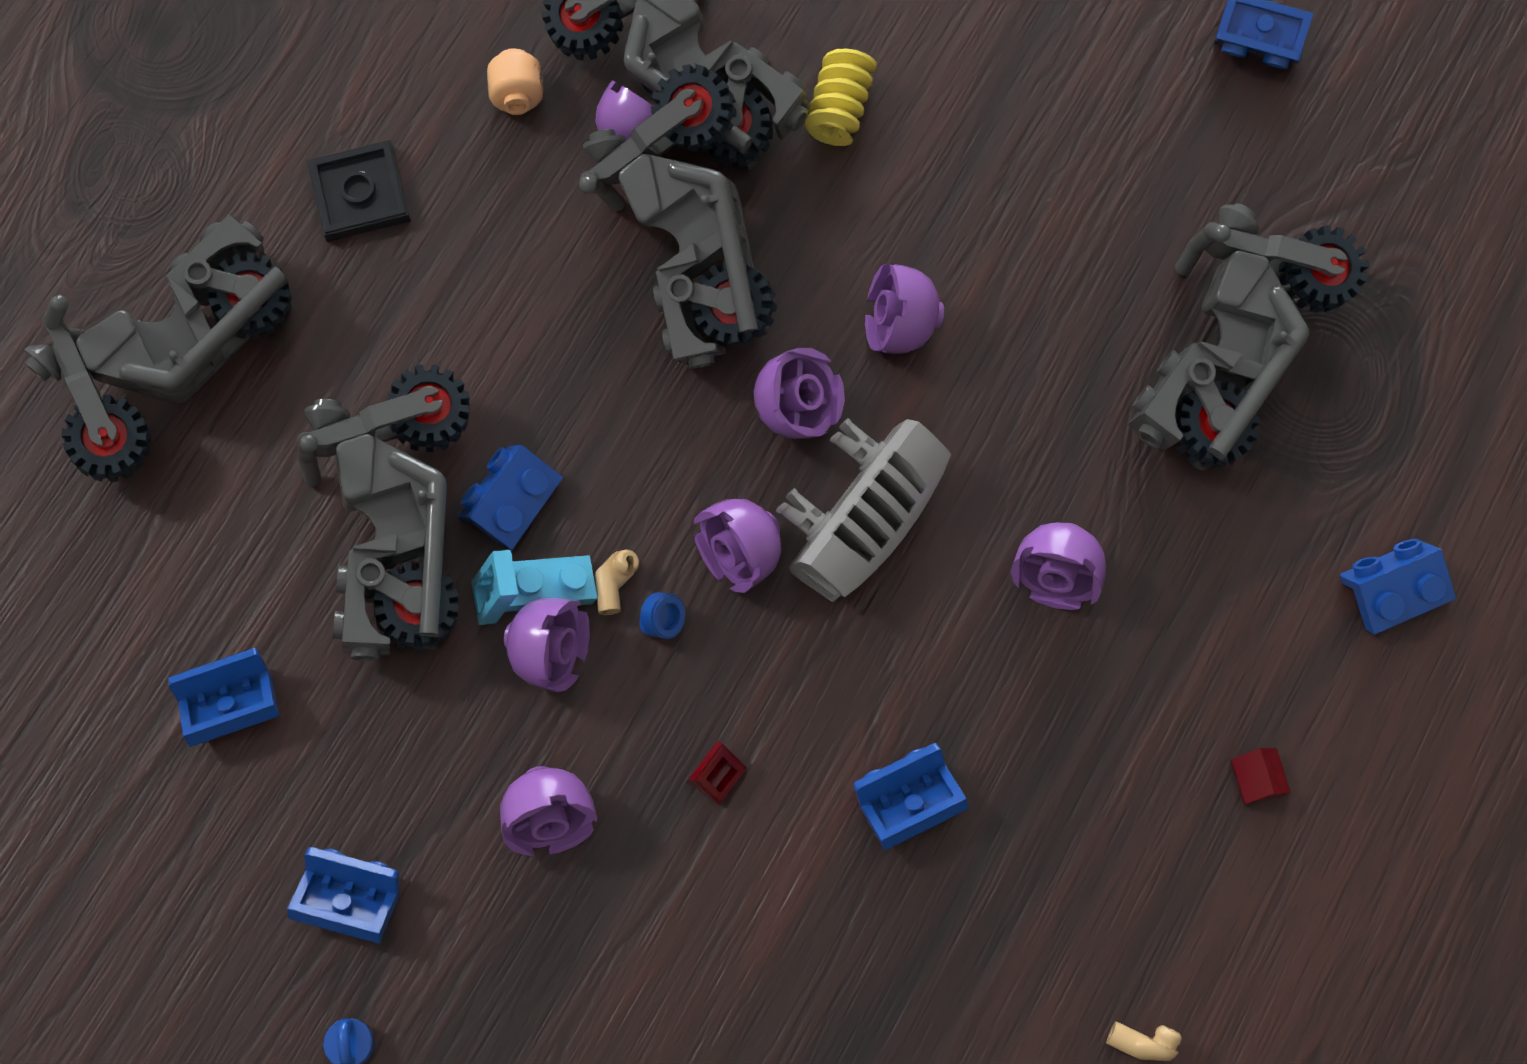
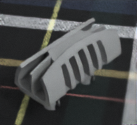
(873, 511)

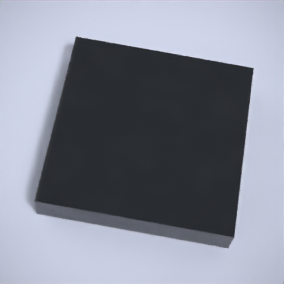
(358, 191)

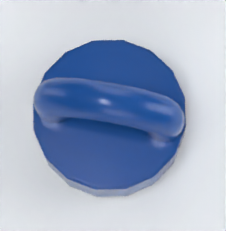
(662, 615)
(349, 1042)

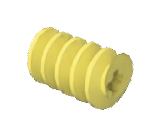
(840, 96)

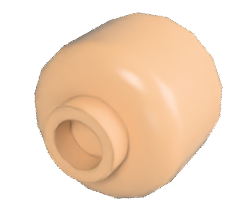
(515, 81)

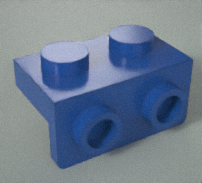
(1264, 30)
(509, 495)
(1399, 584)
(224, 696)
(909, 796)
(345, 894)

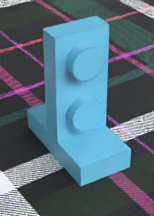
(510, 584)

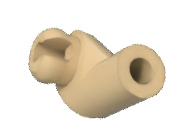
(612, 577)
(1143, 1047)

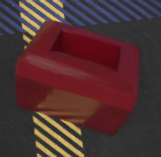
(717, 773)
(1260, 775)

